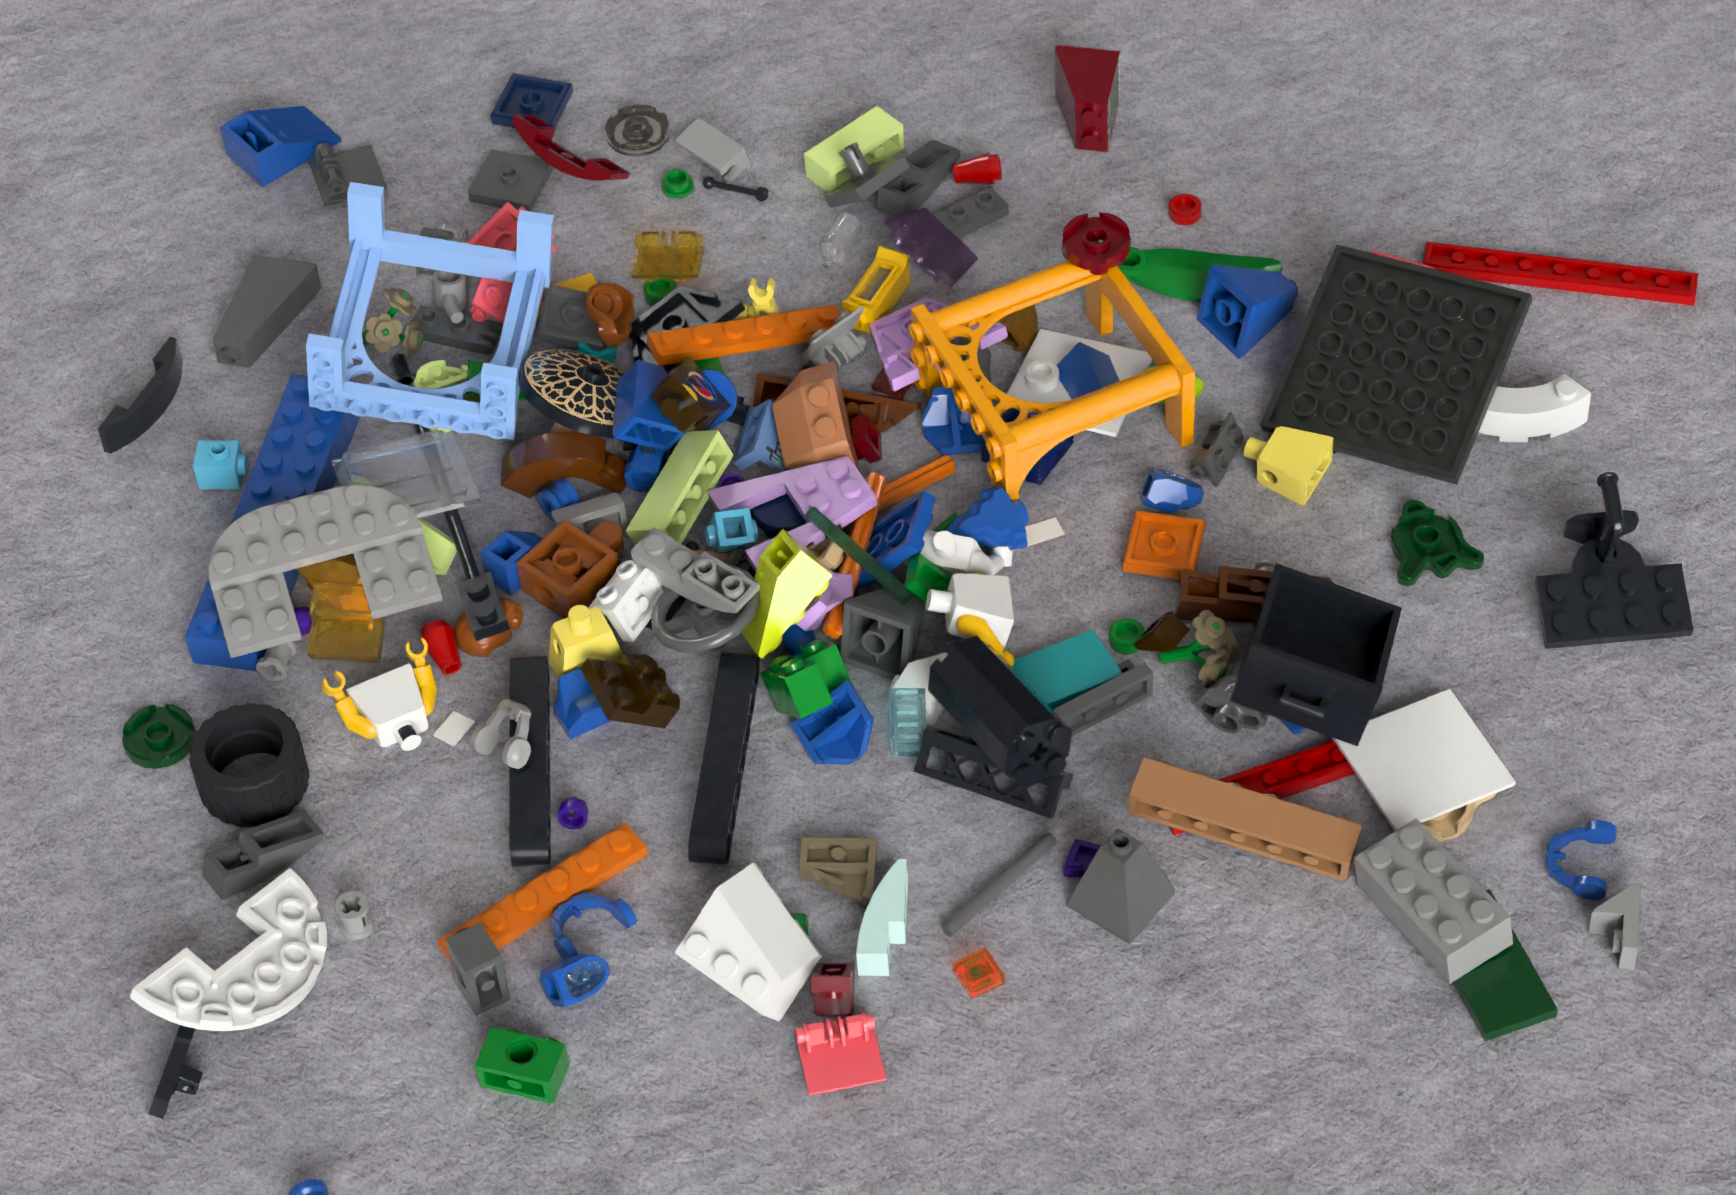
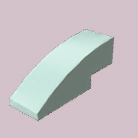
(883, 922)

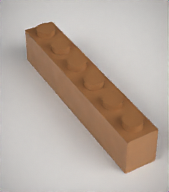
(1244, 818)

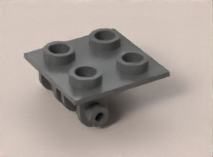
(336, 171)

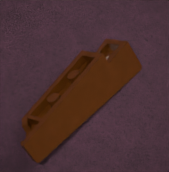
(881, 410)

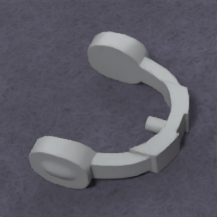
(517, 747)

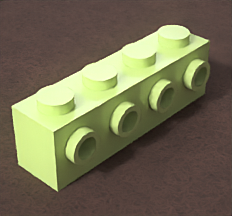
(682, 486)

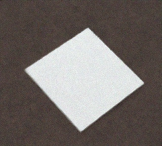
(1054, 347)
(1425, 760)

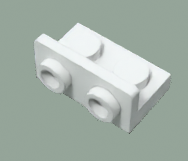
(629, 598)

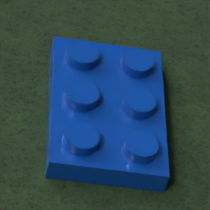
(899, 535)

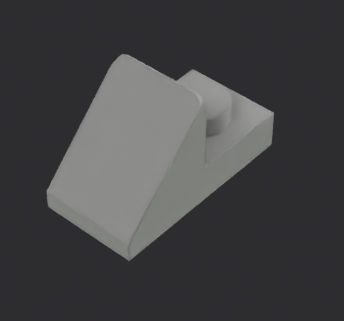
(1620, 919)

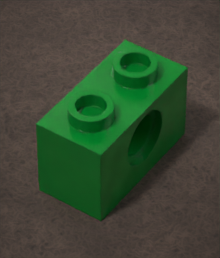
(501, 1070)

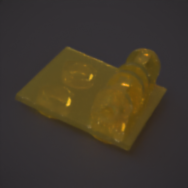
(667, 261)

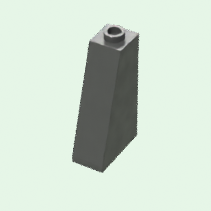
(263, 307)

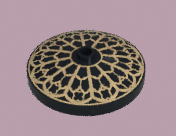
(572, 389)

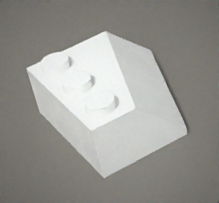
(751, 944)

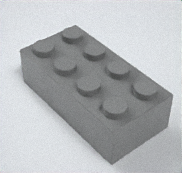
(1433, 900)

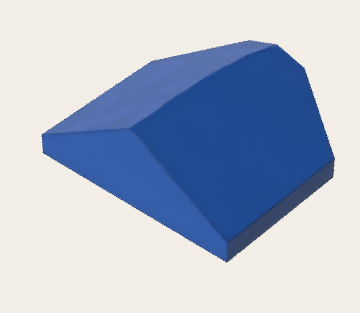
(947, 426)
(837, 731)

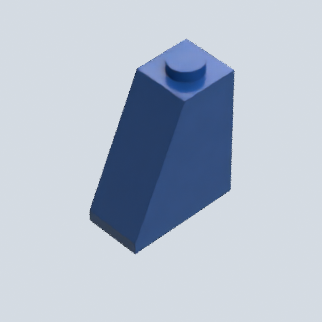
(637, 414)

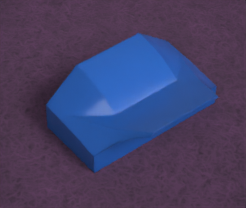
(577, 705)

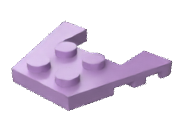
(894, 342)

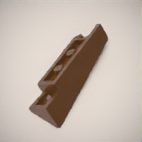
(1229, 596)

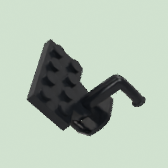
(1607, 598)

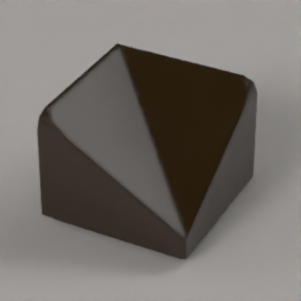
(1163, 634)

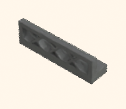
(1108, 698)

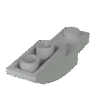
(694, 575)

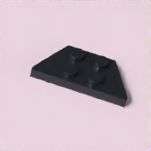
(677, 310)

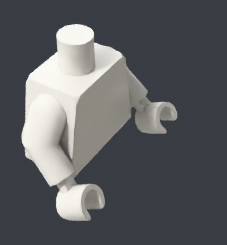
(962, 554)

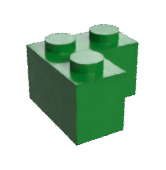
(804, 681)

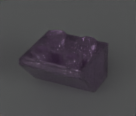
(931, 245)

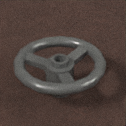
(713, 626)

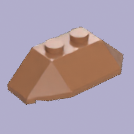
(813, 419)

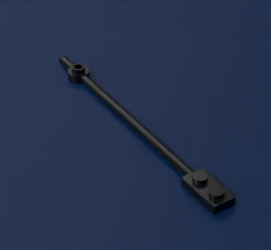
(478, 591)

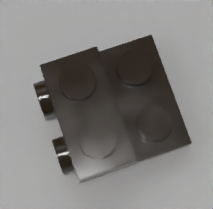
(632, 690)

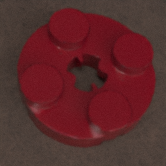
(1101, 256)

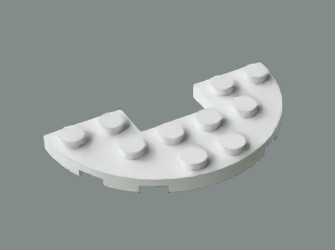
(259, 980)

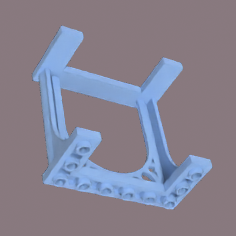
(496, 383)

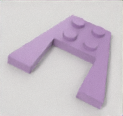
(830, 486)

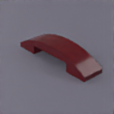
(539, 137)

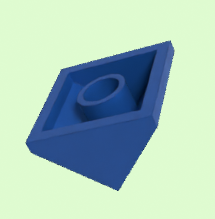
(1086, 371)

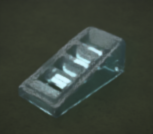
(907, 723)

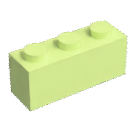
(877, 137)

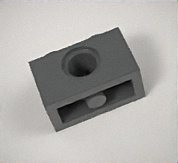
(477, 968)

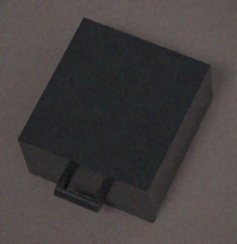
(1316, 654)

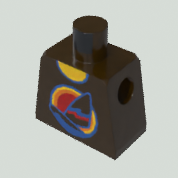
(689, 398)

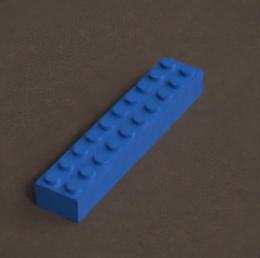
(289, 465)

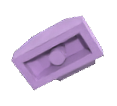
(838, 590)

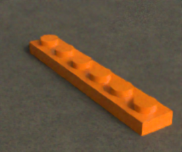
(740, 335)
(558, 885)

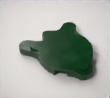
(1430, 543)

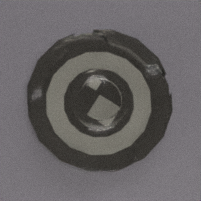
(637, 130)

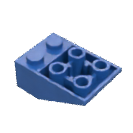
(274, 140)

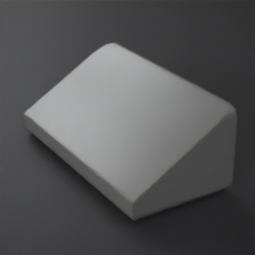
(592, 512)

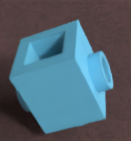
(220, 464)
(730, 530)

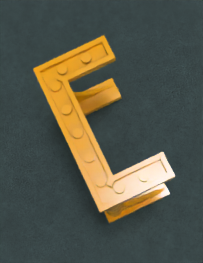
(1021, 443)

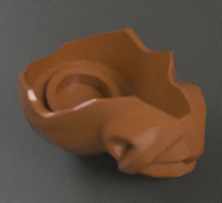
(611, 310)
(484, 647)

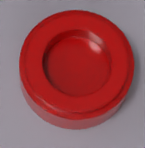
(1184, 209)

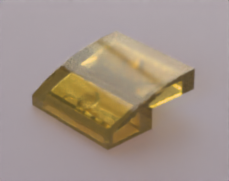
(343, 625)

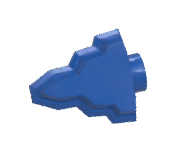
(994, 520)

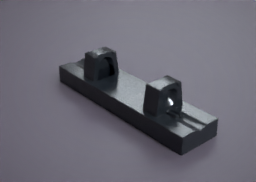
(176, 1074)

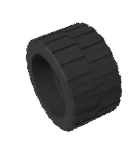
(243, 732)

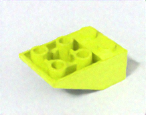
(788, 582)

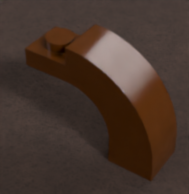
(561, 456)

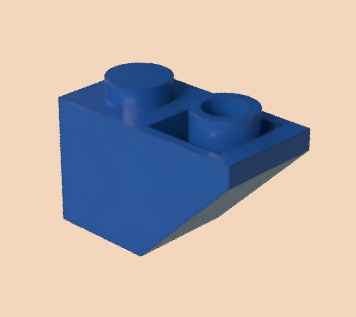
(503, 554)

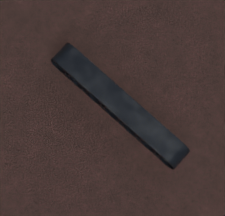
(724, 758)
(531, 783)

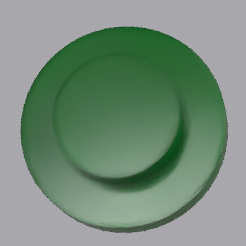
(677, 184)

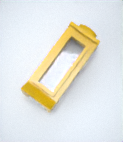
(879, 287)

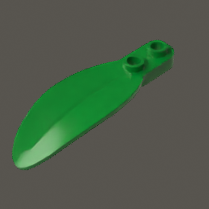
(1183, 272)

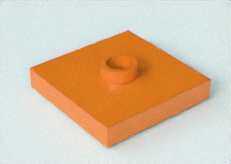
(1163, 544)

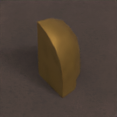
(1021, 328)

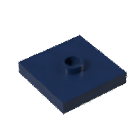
(531, 96)

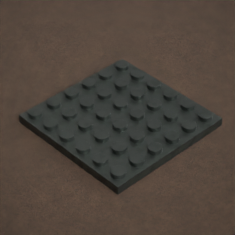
(1398, 362)

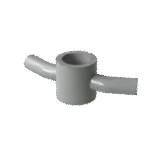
(450, 293)

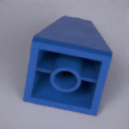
(1244, 305)

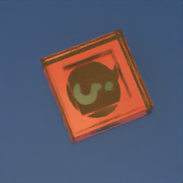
(978, 973)

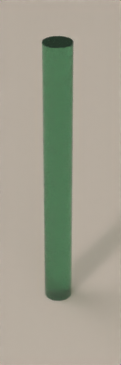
(859, 555)

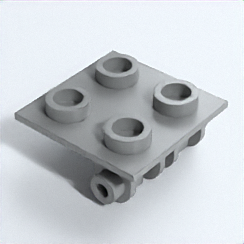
(835, 344)

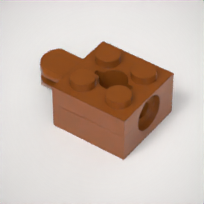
(570, 565)

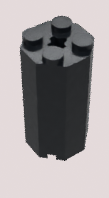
(1000, 711)

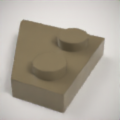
(841, 865)

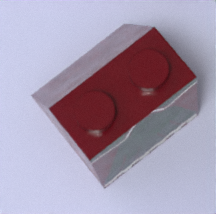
(1088, 94)

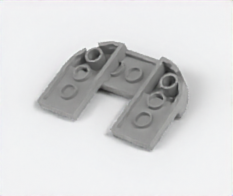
(307, 530)

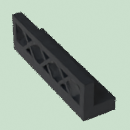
(970, 750)

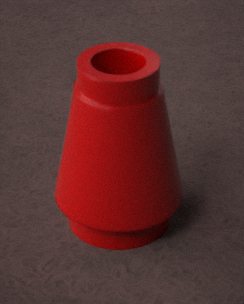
(979, 170)
(442, 646)

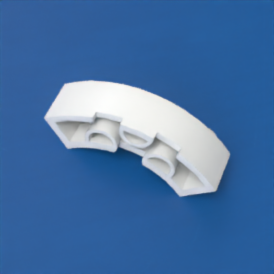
(1536, 410)

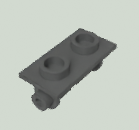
(1218, 450)

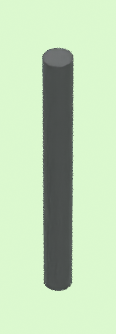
(998, 884)

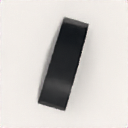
(127, 425)

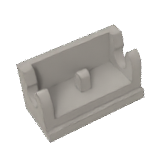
(714, 149)

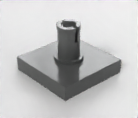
(865, 177)

